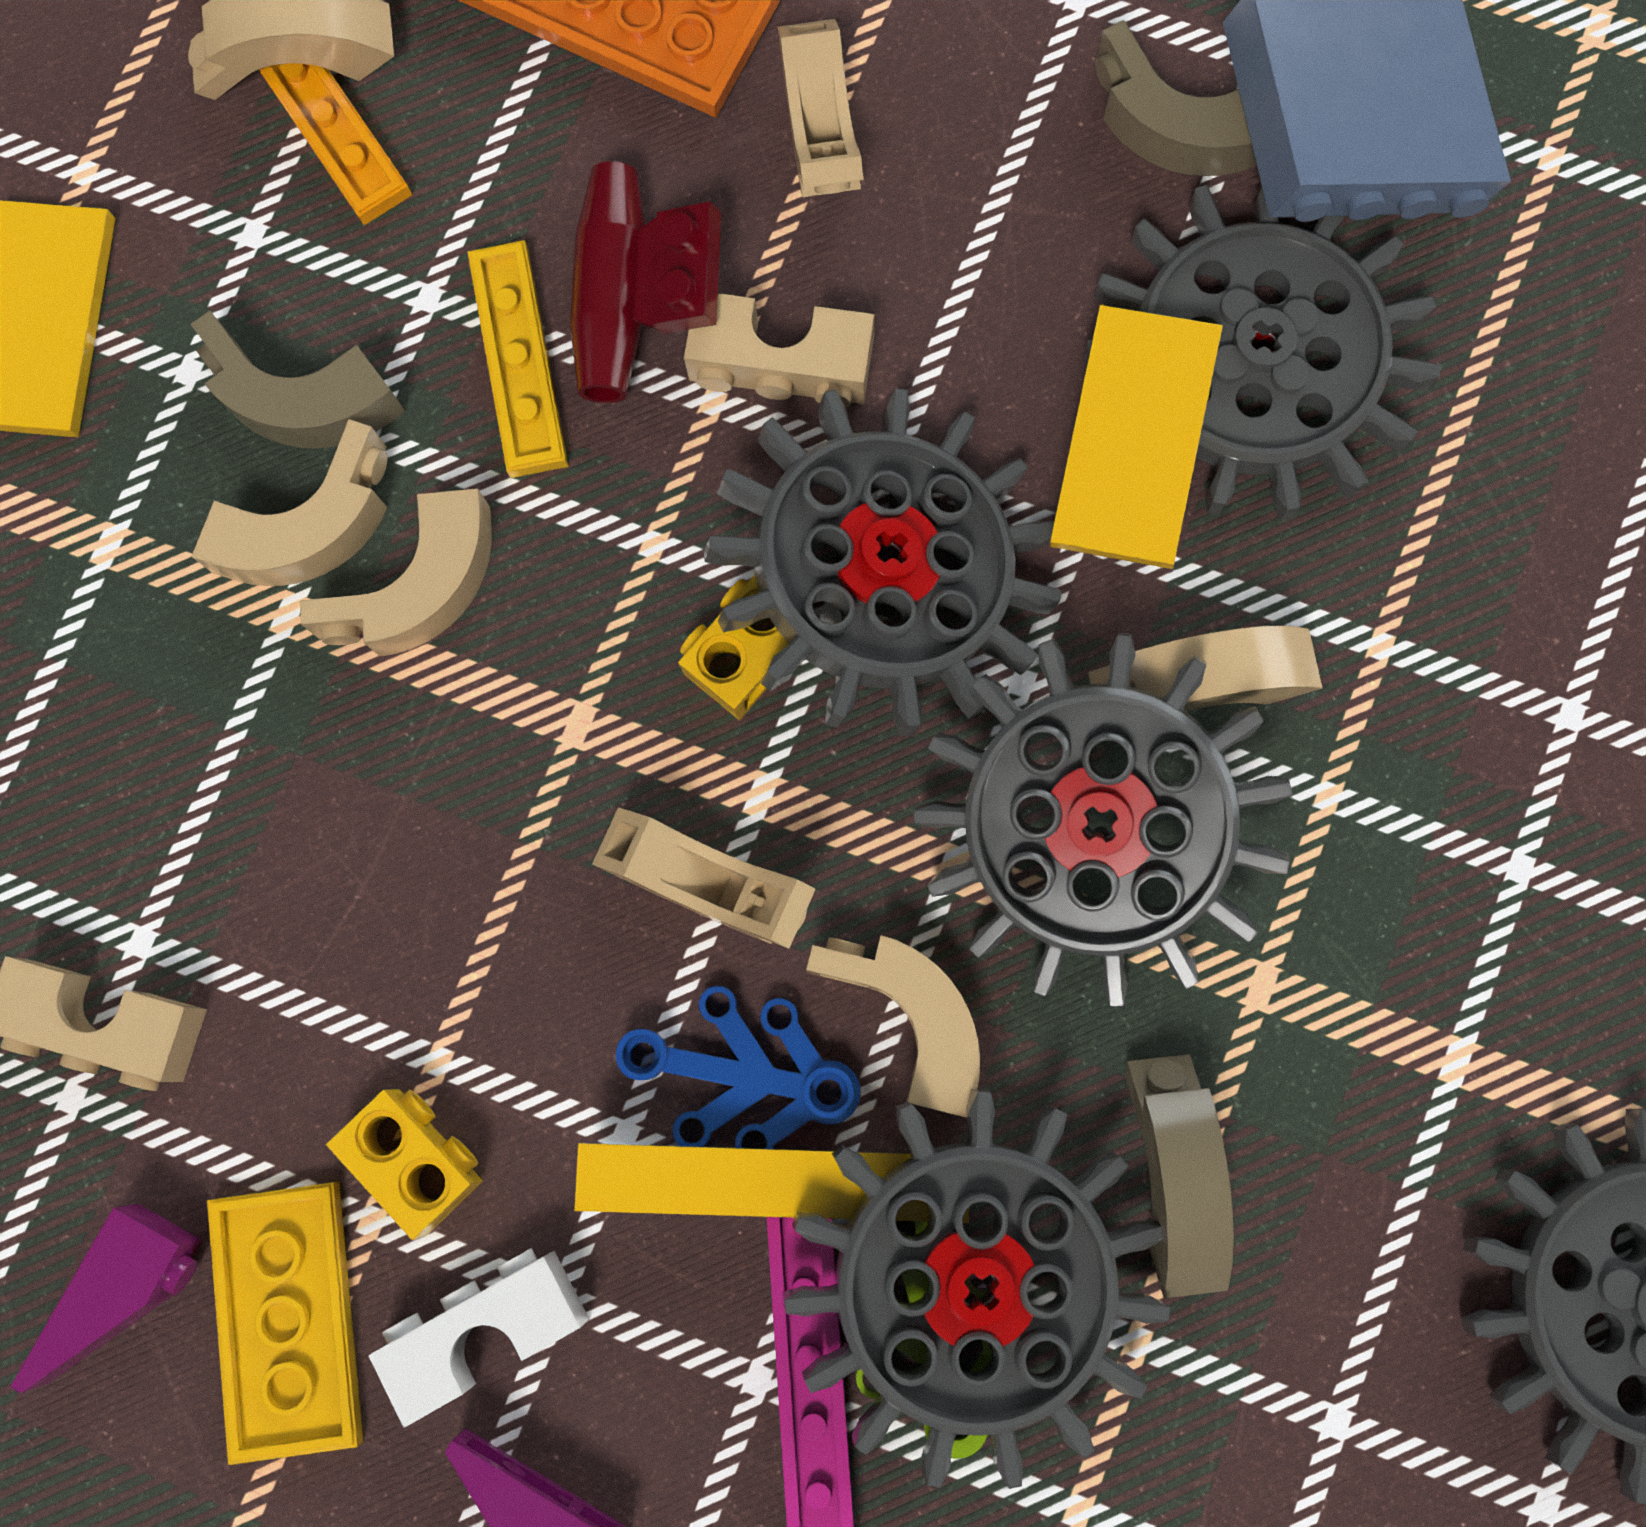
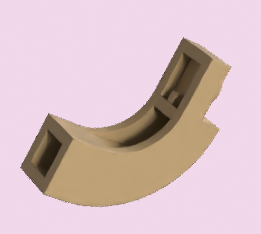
(256, 34)
(819, 108)
(311, 537)
(431, 591)
(1241, 666)
(704, 879)
(942, 1024)

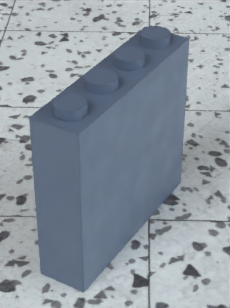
(1365, 107)

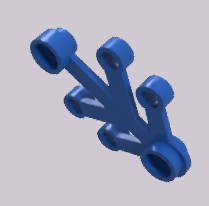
(751, 1075)

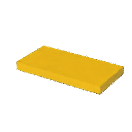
(49, 312)
(1136, 436)
(284, 1323)

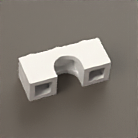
(427, 1362)

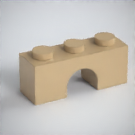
(828, 359)
(145, 1040)

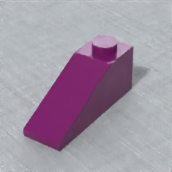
(123, 1277)
(515, 1494)

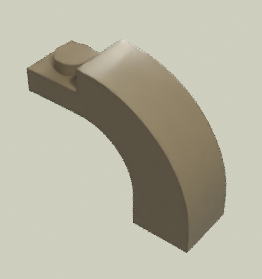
(1163, 124)
(295, 410)
(1186, 1176)

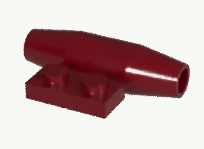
(635, 277)

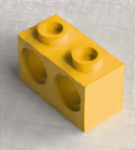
(753, 647)
(395, 1175)

